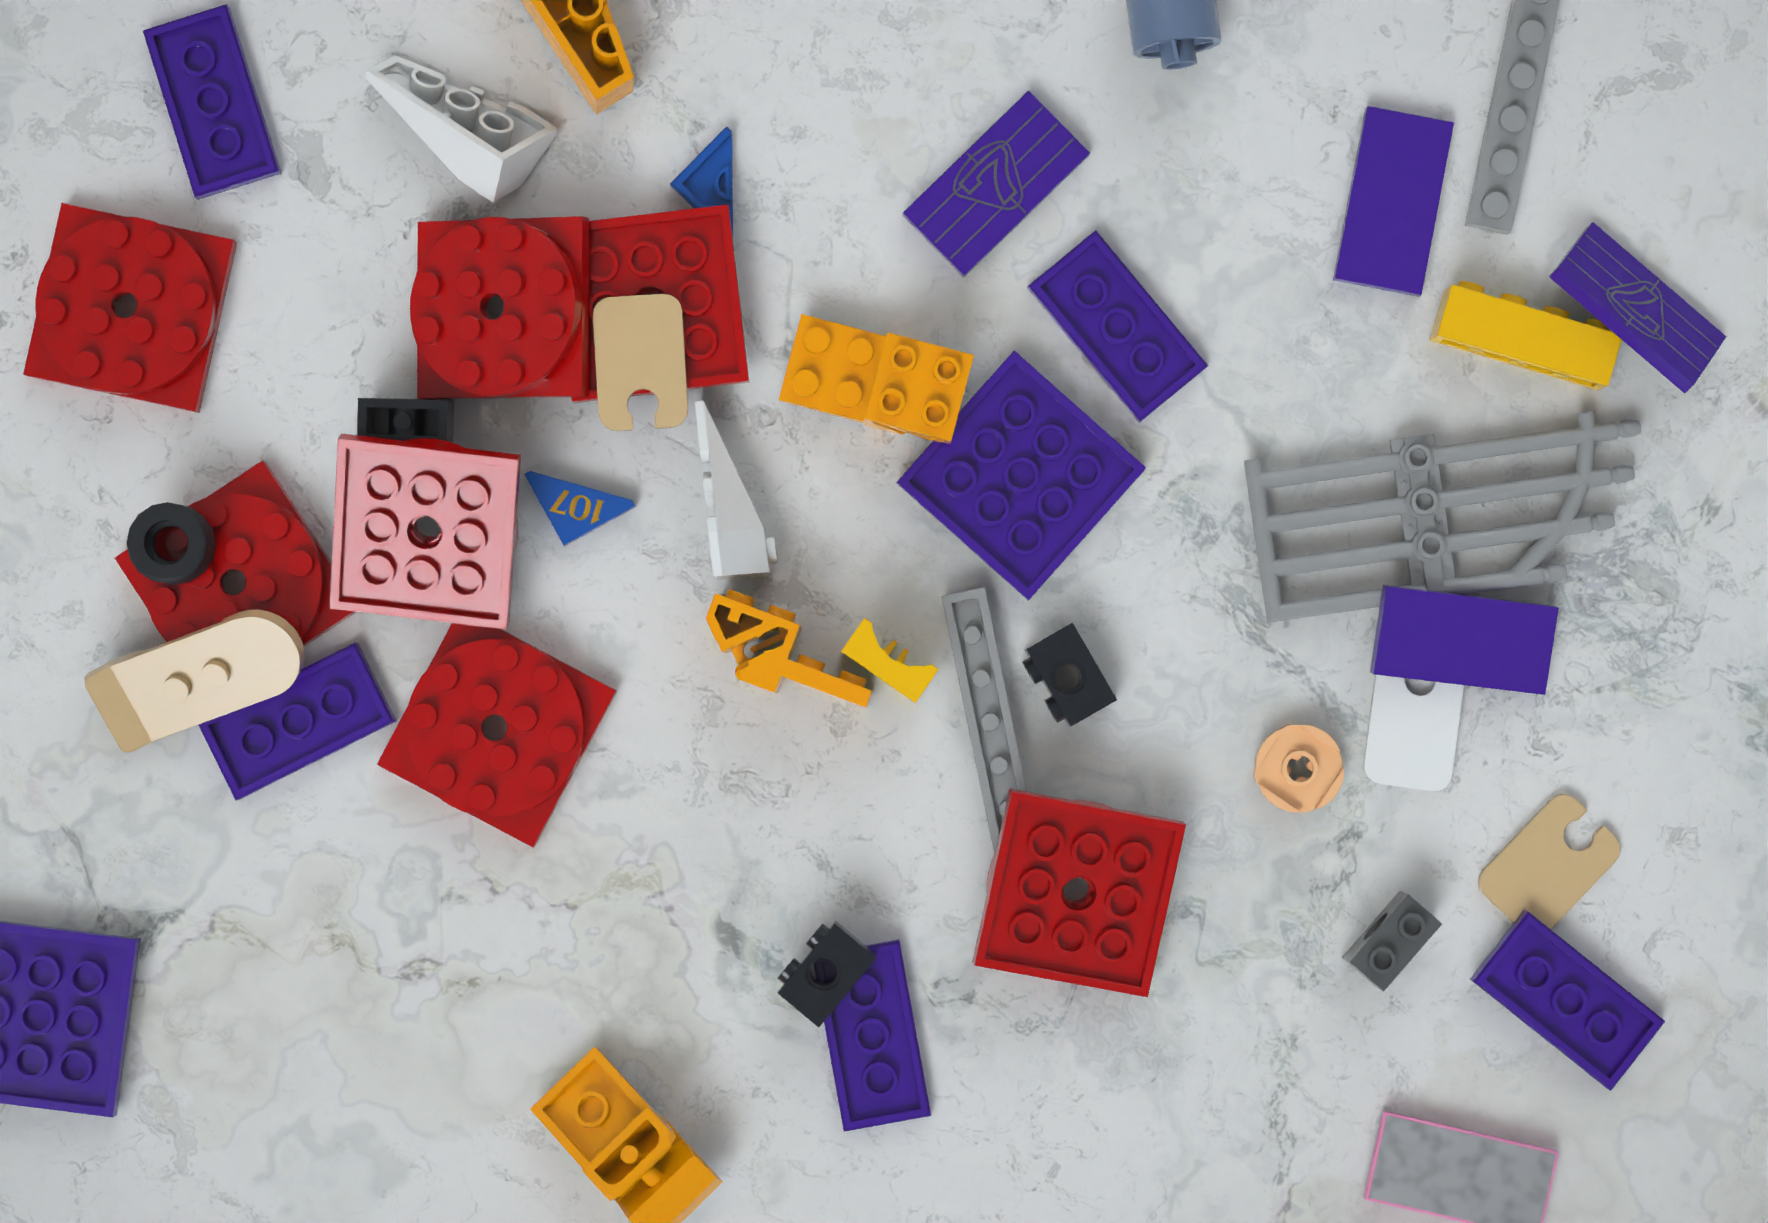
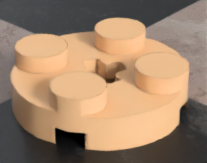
(1323, 761)

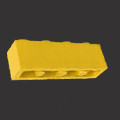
(1526, 336)

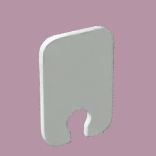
(1412, 735)

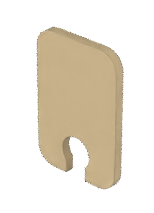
(640, 349)
(1541, 871)

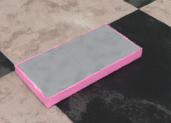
(1458, 1172)

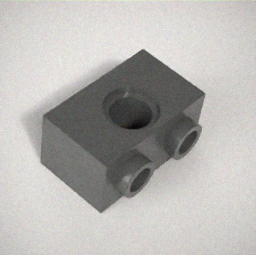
(1392, 940)

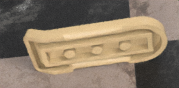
(196, 677)

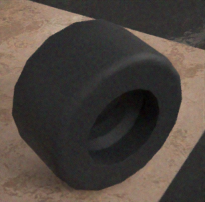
(143, 536)

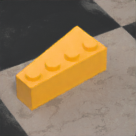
(587, 47)

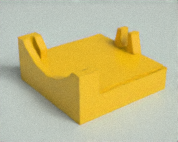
(865, 651)

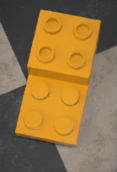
(876, 379)
(737, 623)
(625, 1143)

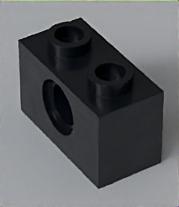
(405, 418)
(1092, 689)
(819, 999)

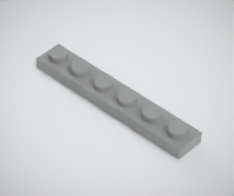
(1511, 115)
(984, 702)

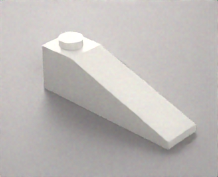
(476, 138)
(734, 527)

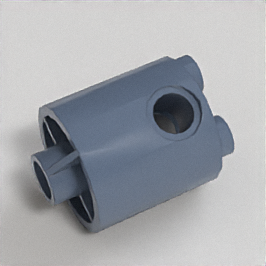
(1173, 30)

